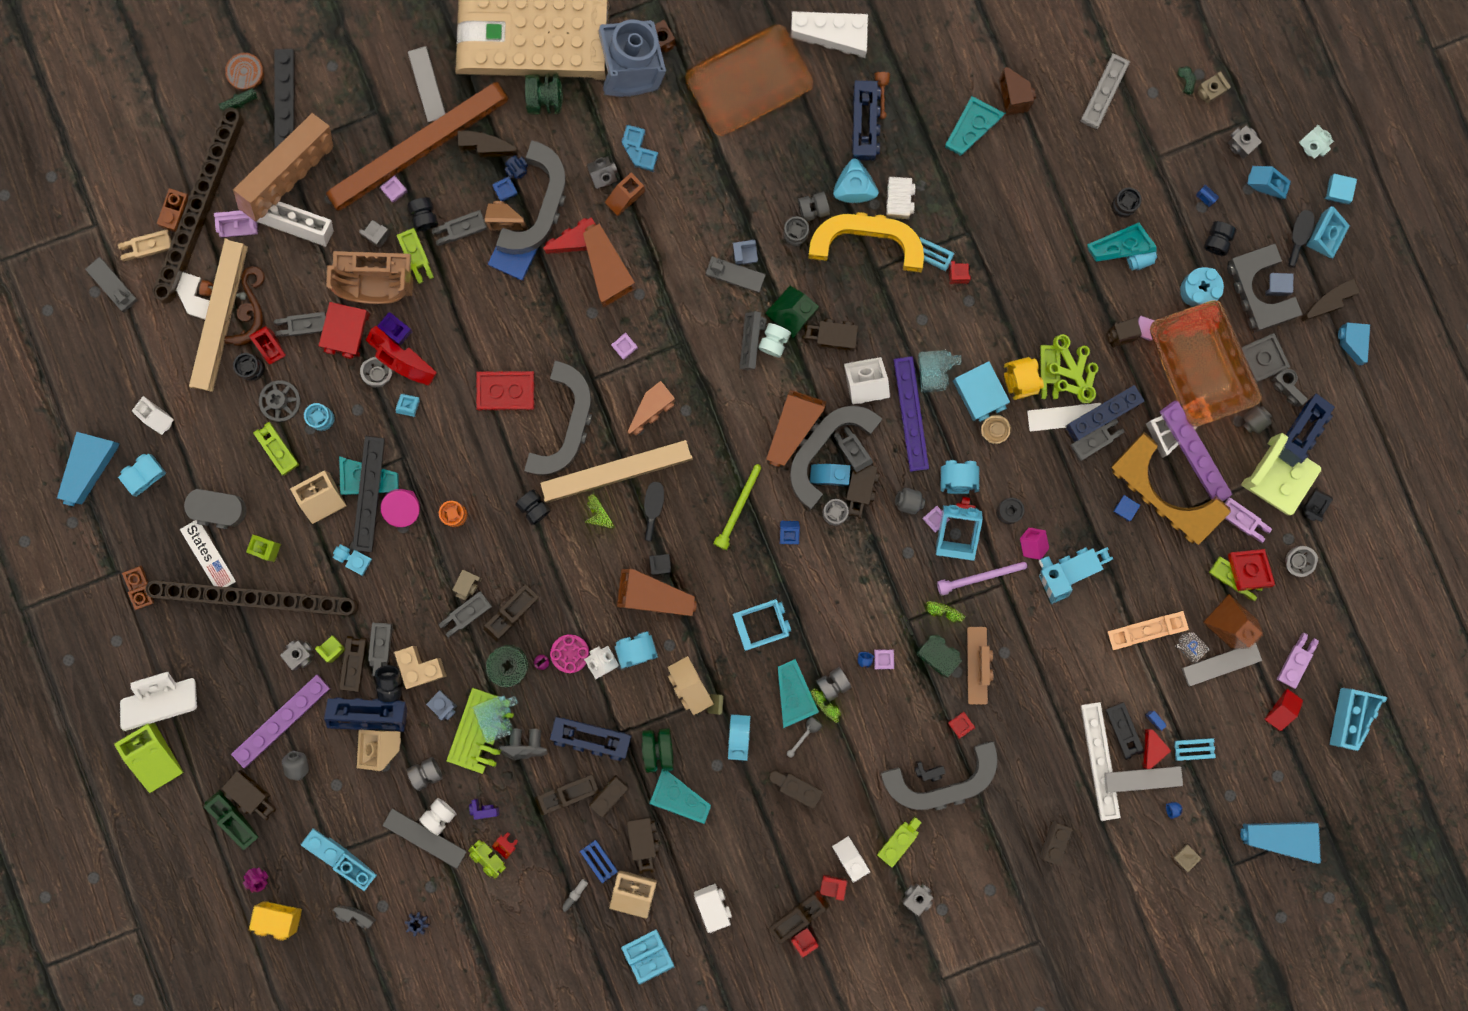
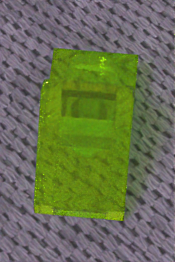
(601, 518)

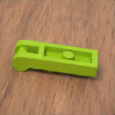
(276, 449)

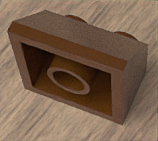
(1016, 92)

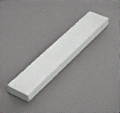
(1099, 759)

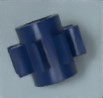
(516, 167)
(421, 920)

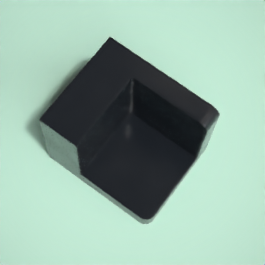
(660, 564)

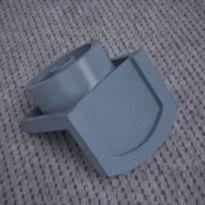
(631, 57)

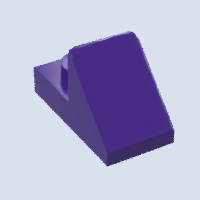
(395, 328)

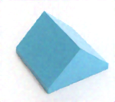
(1328, 233)

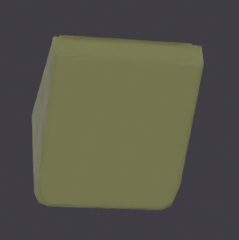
(717, 708)

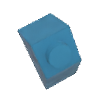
(1269, 181)
(1355, 341)
(830, 474)

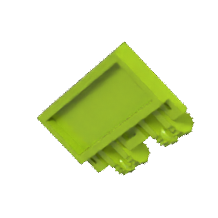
(469, 739)

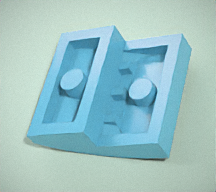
(648, 957)

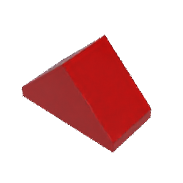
(267, 345)
(1284, 710)
(1154, 749)

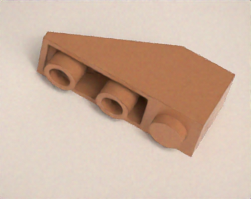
(653, 403)

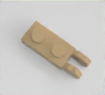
(146, 245)

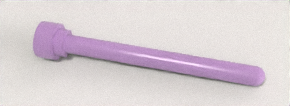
(945, 587)

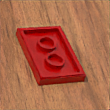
(505, 390)

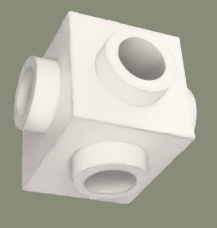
(601, 661)

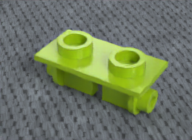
(480, 855)

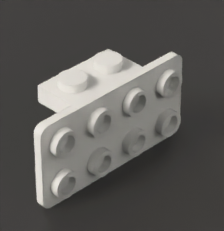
(157, 700)

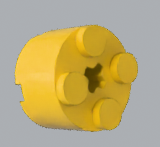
(1023, 378)

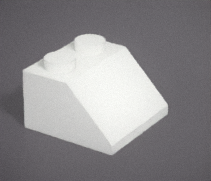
(867, 380)

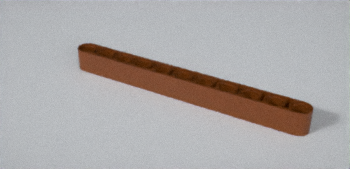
(417, 146)

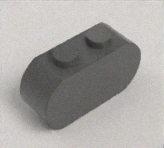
(215, 508)

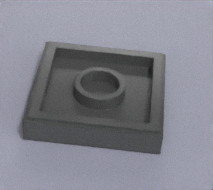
(1265, 357)

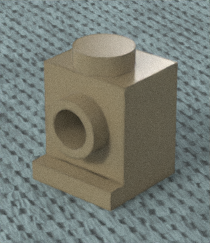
(1219, 83)
(466, 584)

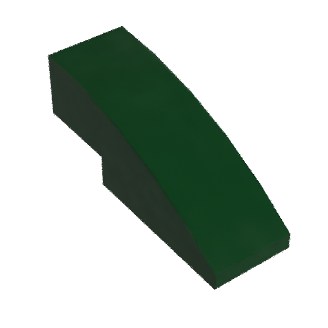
(230, 820)

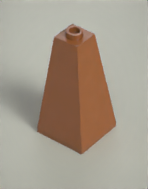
(608, 269)
(795, 422)
(648, 594)
(1234, 624)

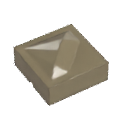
(1187, 858)

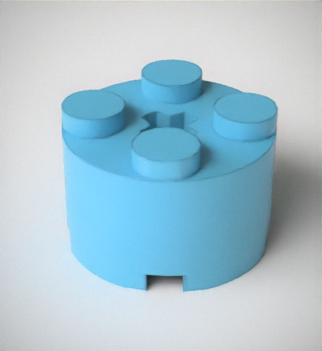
(1206, 278)
(960, 477)
(635, 651)

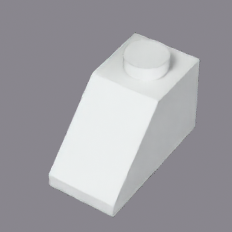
(152, 415)
(851, 859)

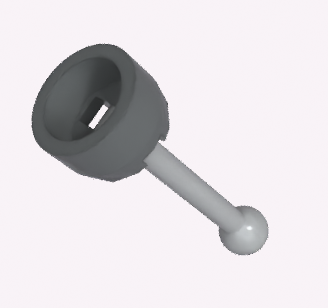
(813, 726)

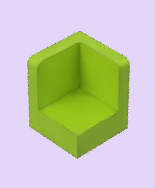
(330, 649)

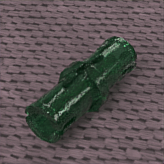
(239, 100)

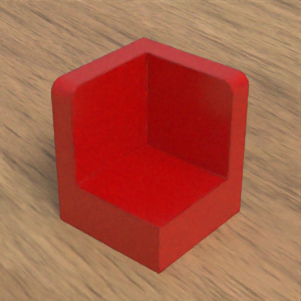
(959, 273)
(833, 887)
(804, 942)

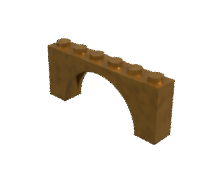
(1193, 521)

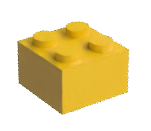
(275, 919)

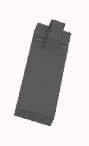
(735, 274)
(111, 284)
(752, 325)

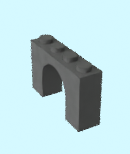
(1259, 313)

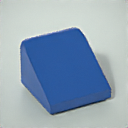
(1207, 196)
(789, 532)

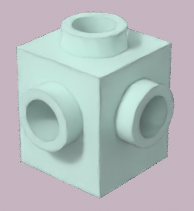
(1317, 142)

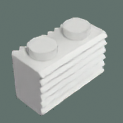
(899, 198)

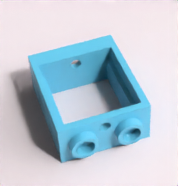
(959, 550)
(785, 627)

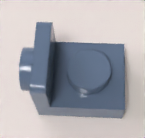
(442, 706)

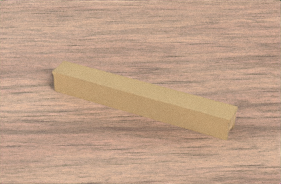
(218, 315)
(616, 471)

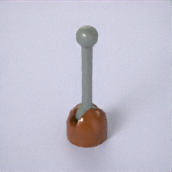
(206, 290)

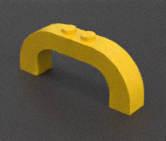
(868, 226)

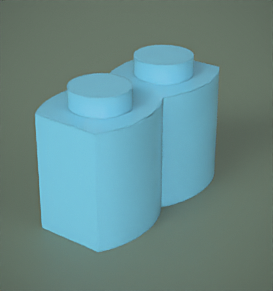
(141, 474)

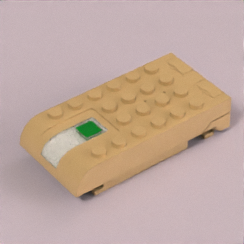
(531, 37)

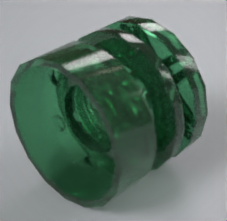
(543, 94)
(497, 672)

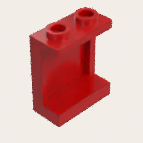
(343, 330)

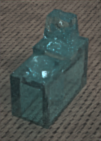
(933, 368)
(492, 719)

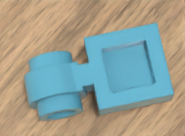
(356, 562)

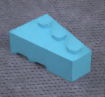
(1353, 717)

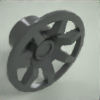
(278, 400)

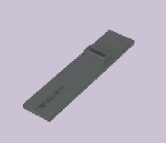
(424, 838)

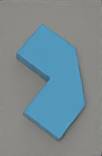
(632, 143)

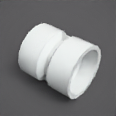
(437, 817)

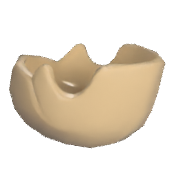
(995, 429)

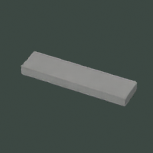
(426, 84)
(1105, 91)
(1221, 664)
(1143, 779)

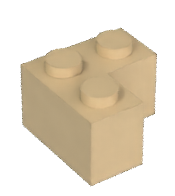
(414, 671)
(689, 686)

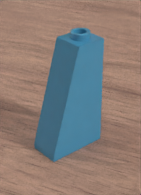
(84, 467)
(1290, 839)

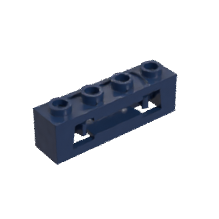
(866, 89)
(1317, 409)
(1104, 413)
(365, 714)
(560, 730)

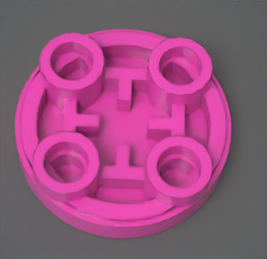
(400, 507)
(569, 653)

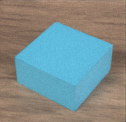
(1341, 189)

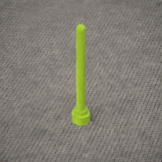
(723, 540)

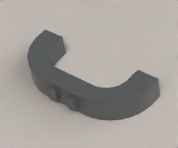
(529, 240)
(850, 415)
(575, 435)
(938, 798)

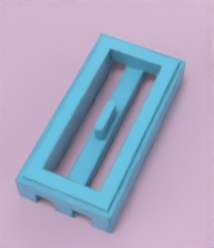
(937, 248)
(1211, 748)

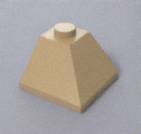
(377, 748)

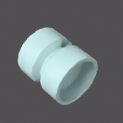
(774, 340)

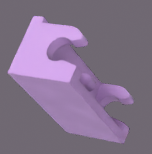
(234, 224)

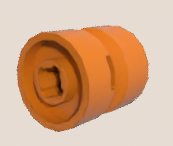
(453, 514)

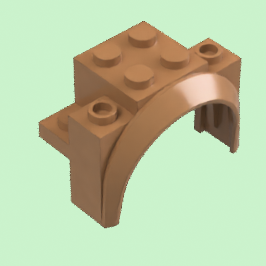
(376, 276)

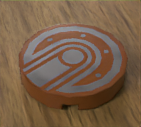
(244, 71)

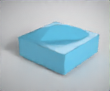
(407, 405)

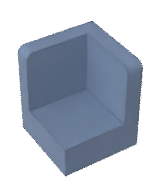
(745, 252)
(1280, 284)

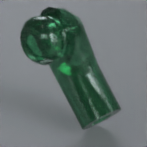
(1190, 78)

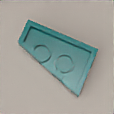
(972, 125)
(1121, 244)
(350, 478)
(794, 694)
(679, 799)

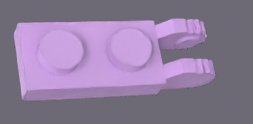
(1245, 520)
(1297, 662)

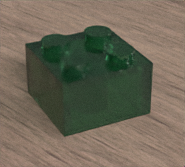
(938, 655)

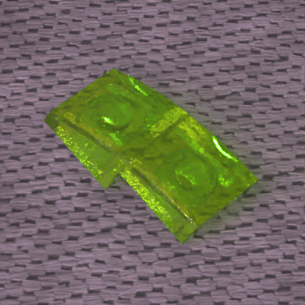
(936, 608)
(829, 710)

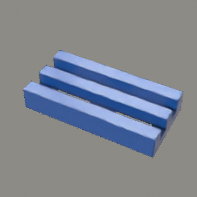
(592, 865)

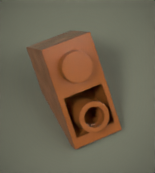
(625, 194)
(172, 210)

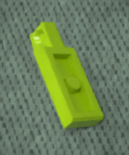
(899, 842)

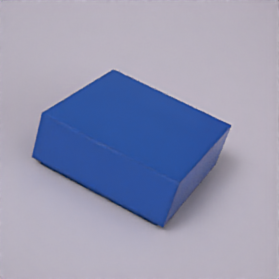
(505, 189)
(1126, 508)
(1155, 719)

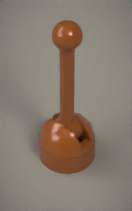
(883, 79)

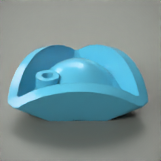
(855, 184)

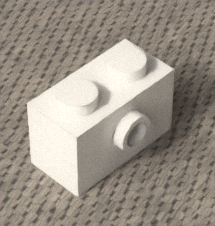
(712, 908)

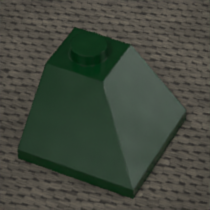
(792, 310)

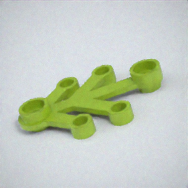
(1075, 371)

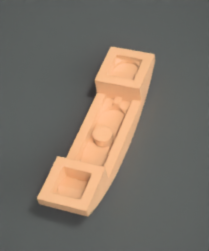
(1148, 630)

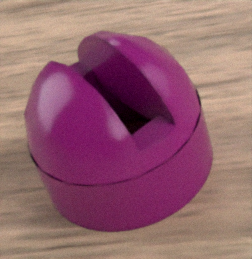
(543, 666)

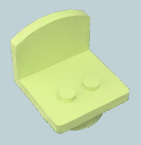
(1278, 481)

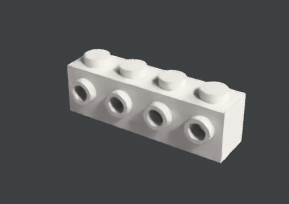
(298, 223)

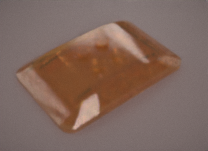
(749, 79)
(1205, 363)

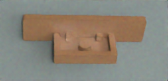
(978, 665)

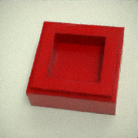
(961, 725)

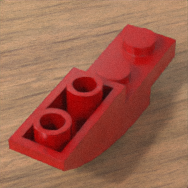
(401, 361)

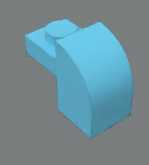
(739, 737)

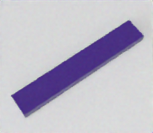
(911, 414)

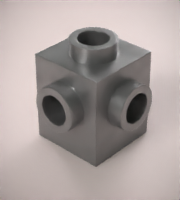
(1244, 141)
(602, 172)
(291, 656)
(912, 893)

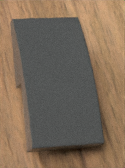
(347, 913)

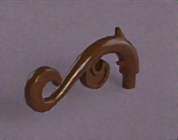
(244, 309)

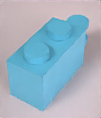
(1084, 564)

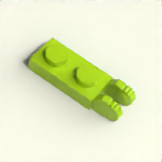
(411, 245)
(1049, 355)
(1223, 572)

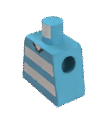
(1058, 587)

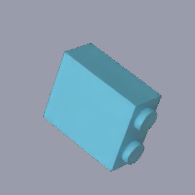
(981, 392)

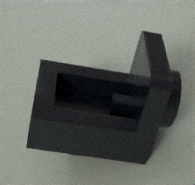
(1317, 505)
(933, 773)

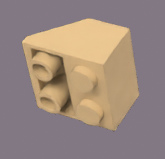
(318, 496)
(633, 894)

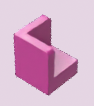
(1034, 543)

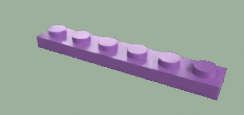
(1195, 451)
(281, 721)

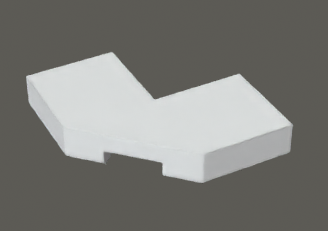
(187, 291)

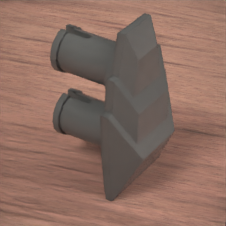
(516, 751)

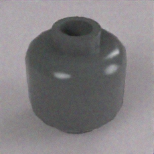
(1257, 419)
(909, 500)
(295, 765)

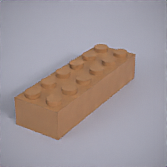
(283, 167)

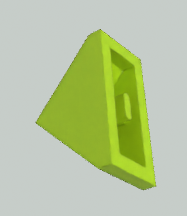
(263, 548)

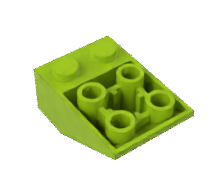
(149, 757)

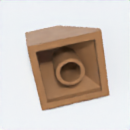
(503, 216)

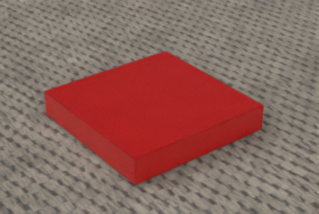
(1251, 570)

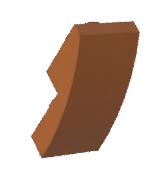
(136, 583)

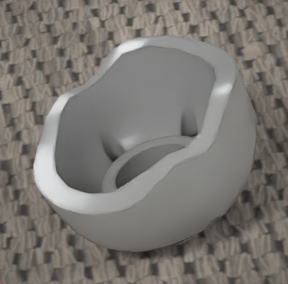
(377, 374)
(1299, 560)

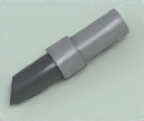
(575, 894)

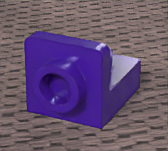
(487, 810)

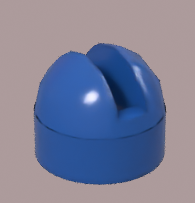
(865, 659)
(1173, 809)

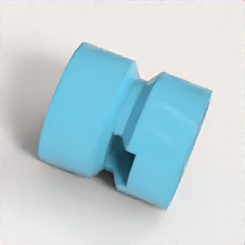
(319, 416)

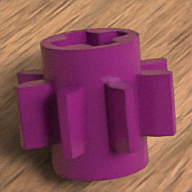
(255, 880)

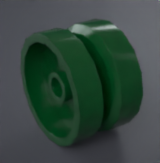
(657, 750)

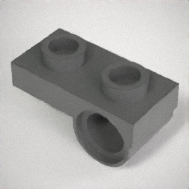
(1293, 395)

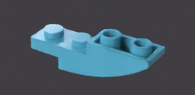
(339, 858)

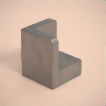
(375, 233)

